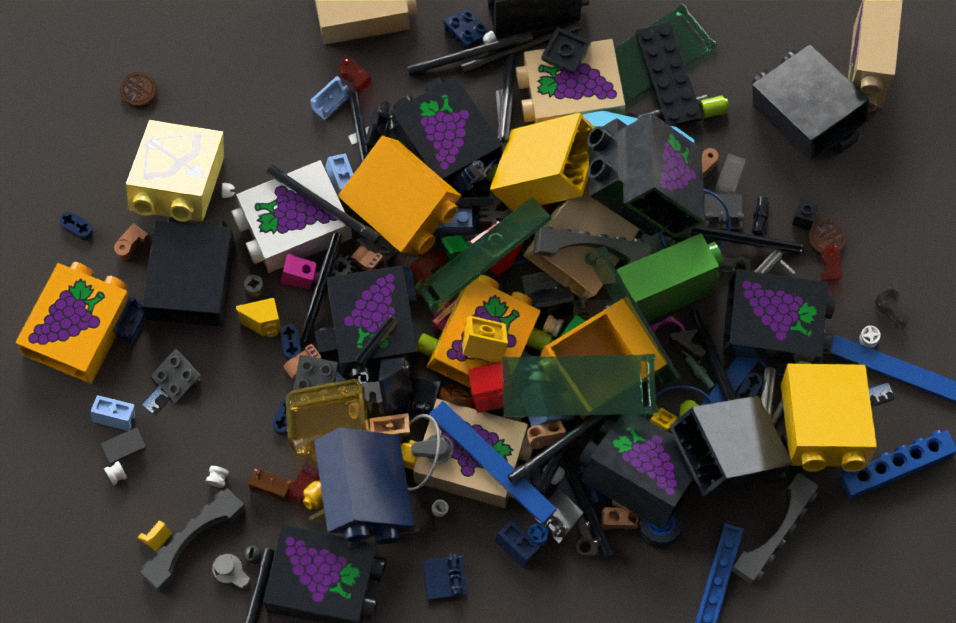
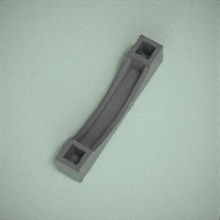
(549, 241)
(223, 508)
(750, 564)

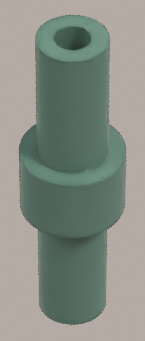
(700, 372)

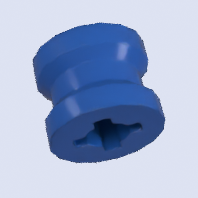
(536, 531)

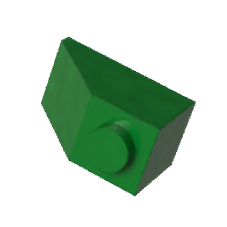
(453, 246)

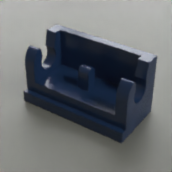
(130, 321)
(517, 543)

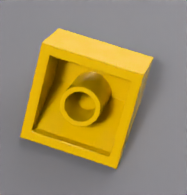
(260, 317)
(484, 339)

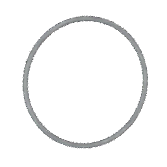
(438, 448)

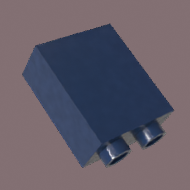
(363, 485)

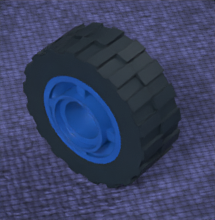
(661, 538)

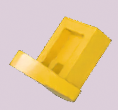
(156, 536)

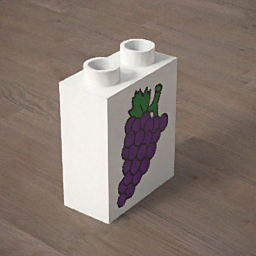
(286, 221)

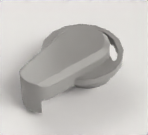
(230, 571)

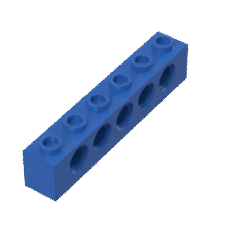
(940, 440)

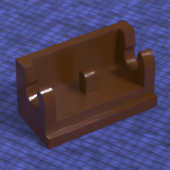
(269, 484)

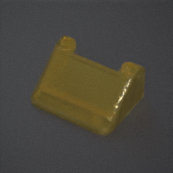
(324, 409)

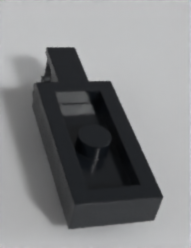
(379, 124)

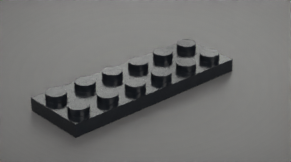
(669, 75)

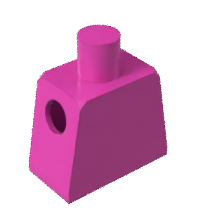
(299, 272)

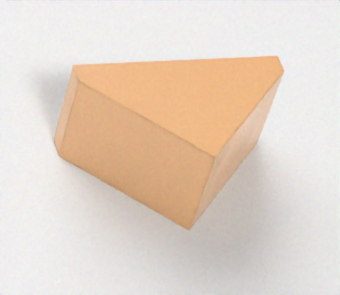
(392, 424)

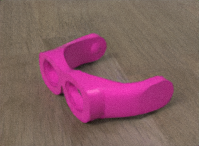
(671, 321)

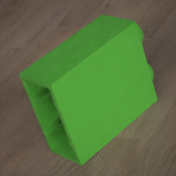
(673, 276)

